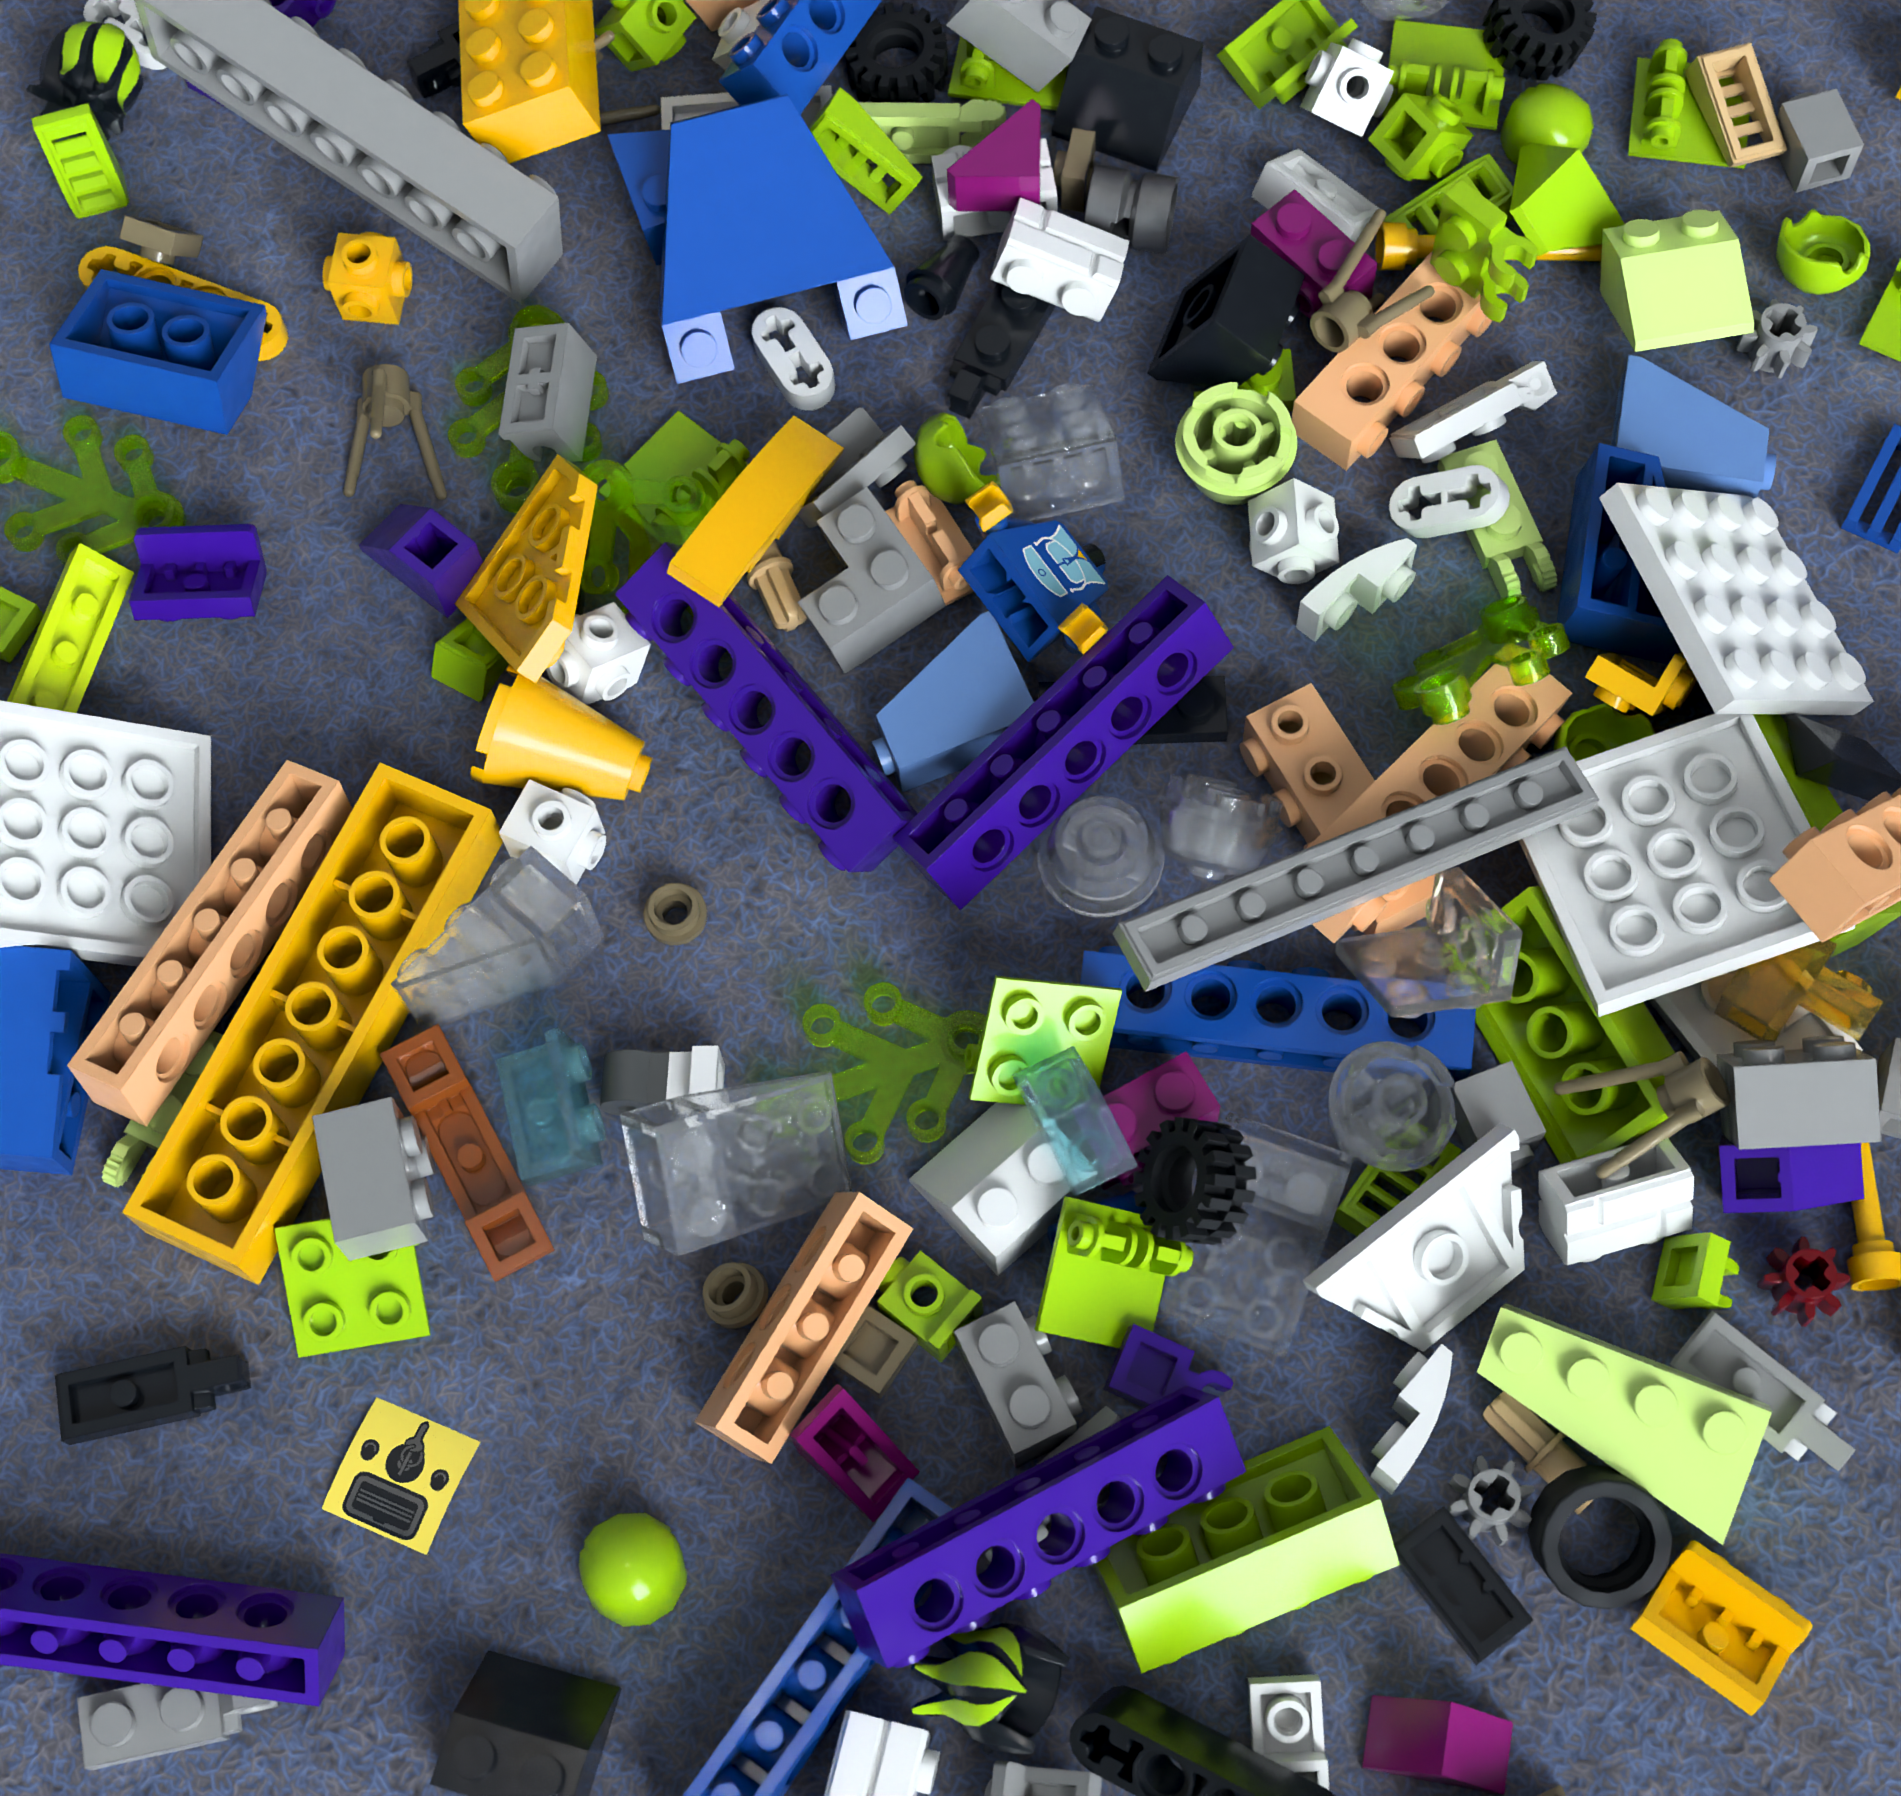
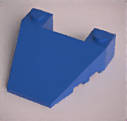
(755, 220)

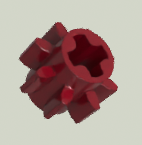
(1789, 1296)

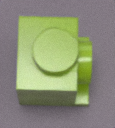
(934, 1323)

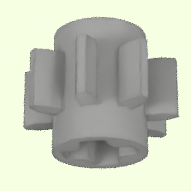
(1778, 339)
(1509, 1500)

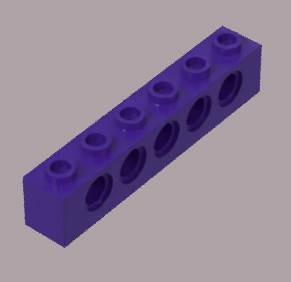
(796, 716)
(1064, 741)
(882, 1585)
(169, 1630)

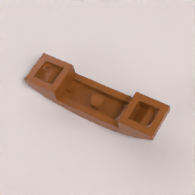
(468, 1152)

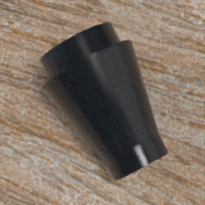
(939, 281)

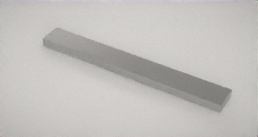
(1353, 868)

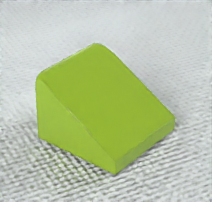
(467, 661)

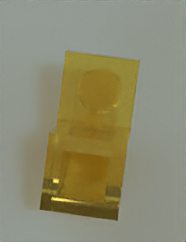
(1769, 993)

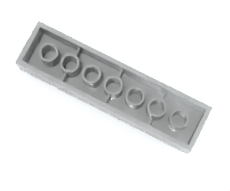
(364, 134)

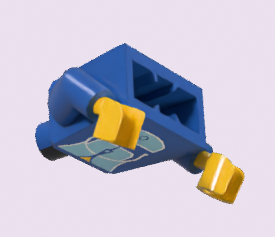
(1035, 578)

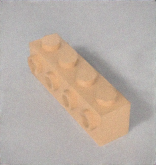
(1317, 779)

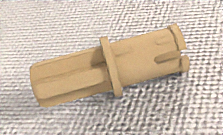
(777, 589)
(1532, 1439)

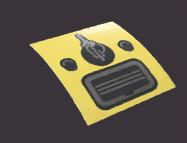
(400, 1475)

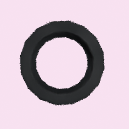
(1628, 1580)

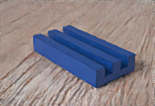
(1873, 532)

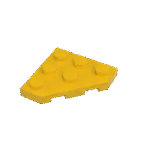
(532, 576)

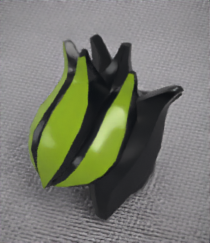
(91, 66)
(995, 1685)

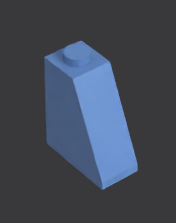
(1695, 435)
(951, 708)

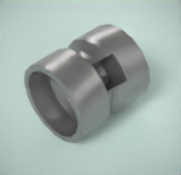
(1133, 207)

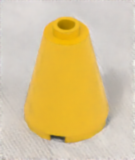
(557, 742)

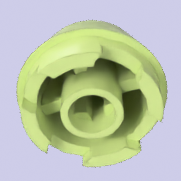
(1235, 443)

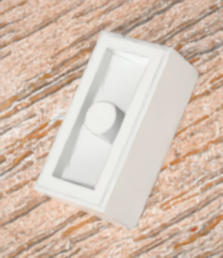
(1317, 185)

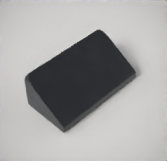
(1839, 759)

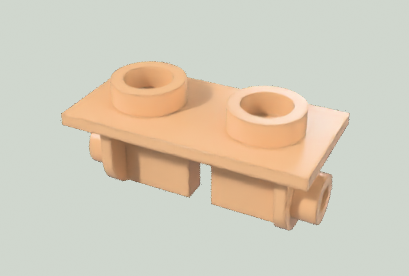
(932, 537)

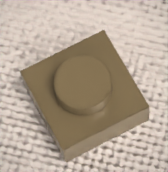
(1075, 169)
(160, 239)
(875, 1352)

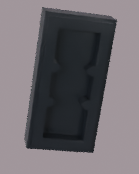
(1460, 1586)

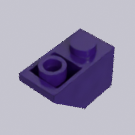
(425, 554)
(1789, 1177)

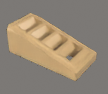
(1744, 69)

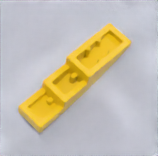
(754, 510)

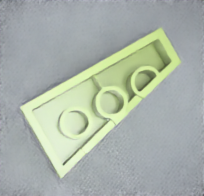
(1643, 1418)

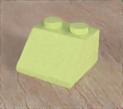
(1675, 280)

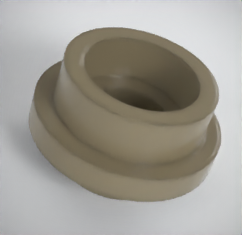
(675, 896)
(725, 1284)

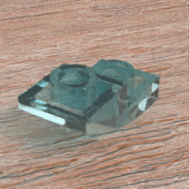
(1075, 1120)

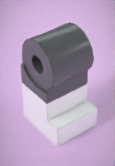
(644, 1077)

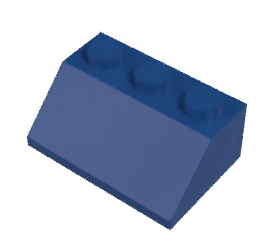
(160, 351)

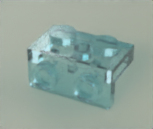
(550, 1109)

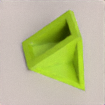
(1560, 199)

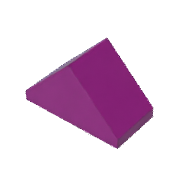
(1000, 166)
(852, 1453)
(1438, 1743)

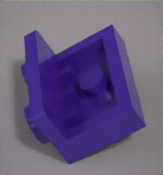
(198, 572)

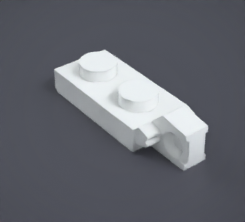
(1474, 412)

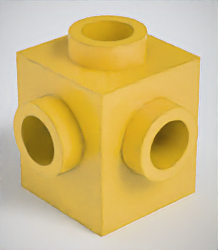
(368, 277)

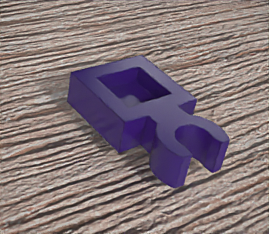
(1154, 1367)

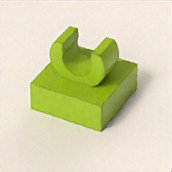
(1693, 1272)

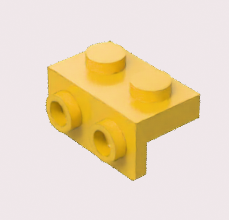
(1629, 686)
(1721, 1626)

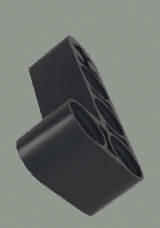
(1132, 1735)

